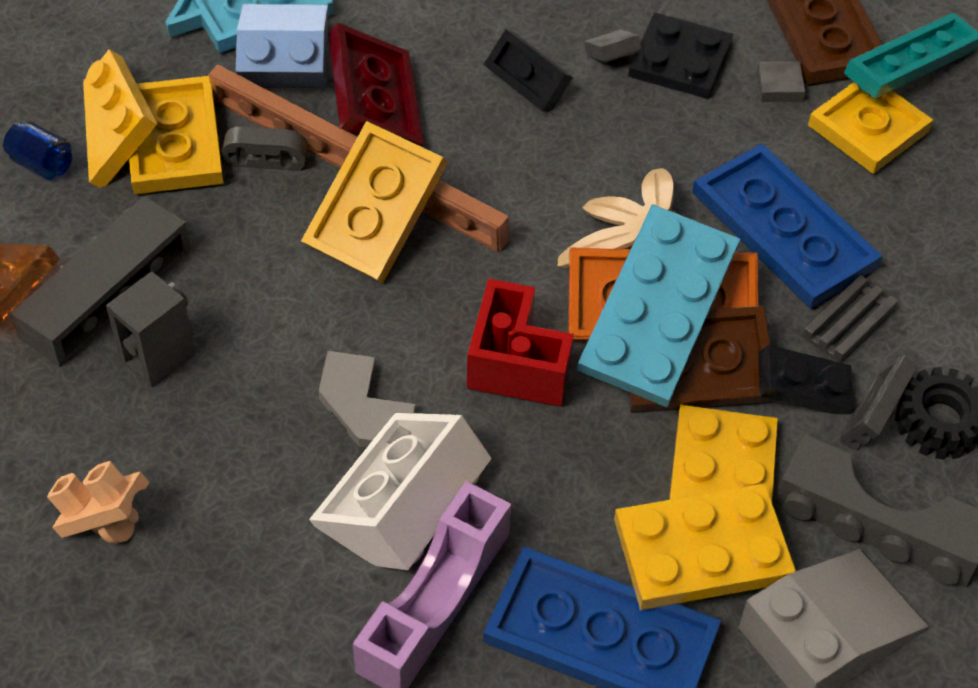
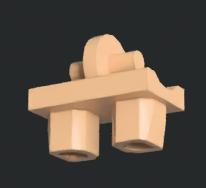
(97, 503)

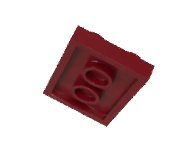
(373, 84)

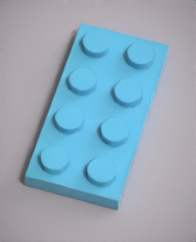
(658, 305)

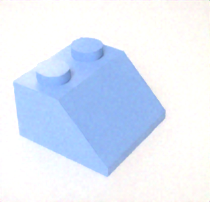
(283, 45)

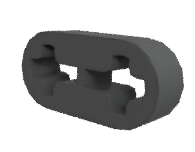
(264, 148)

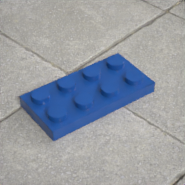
(786, 225)
(596, 628)

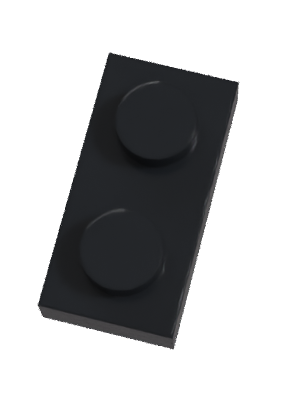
(528, 71)
(805, 380)

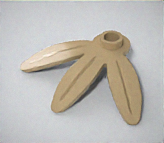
(656, 190)

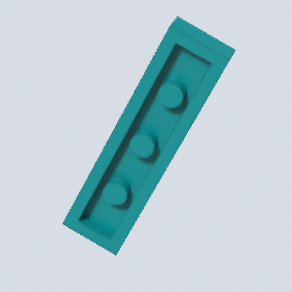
(912, 55)

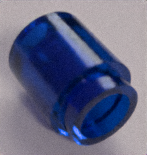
(38, 149)

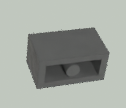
(152, 328)

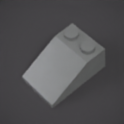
(829, 622)

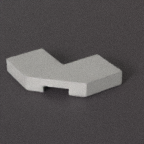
(346, 392)

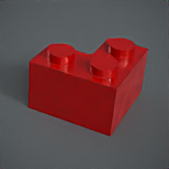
(511, 354)

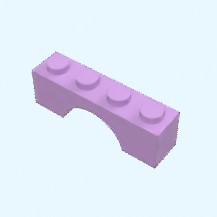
(409, 628)

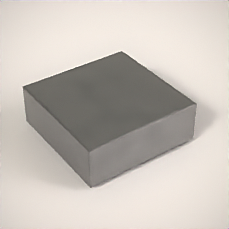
(612, 45)
(780, 82)

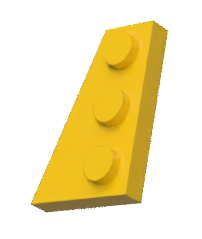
(114, 117)

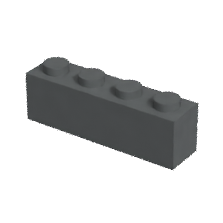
(74, 300)

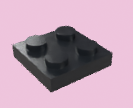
(680, 55)

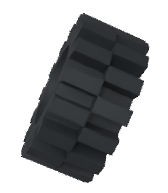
(927, 430)

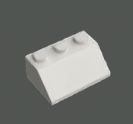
(399, 490)

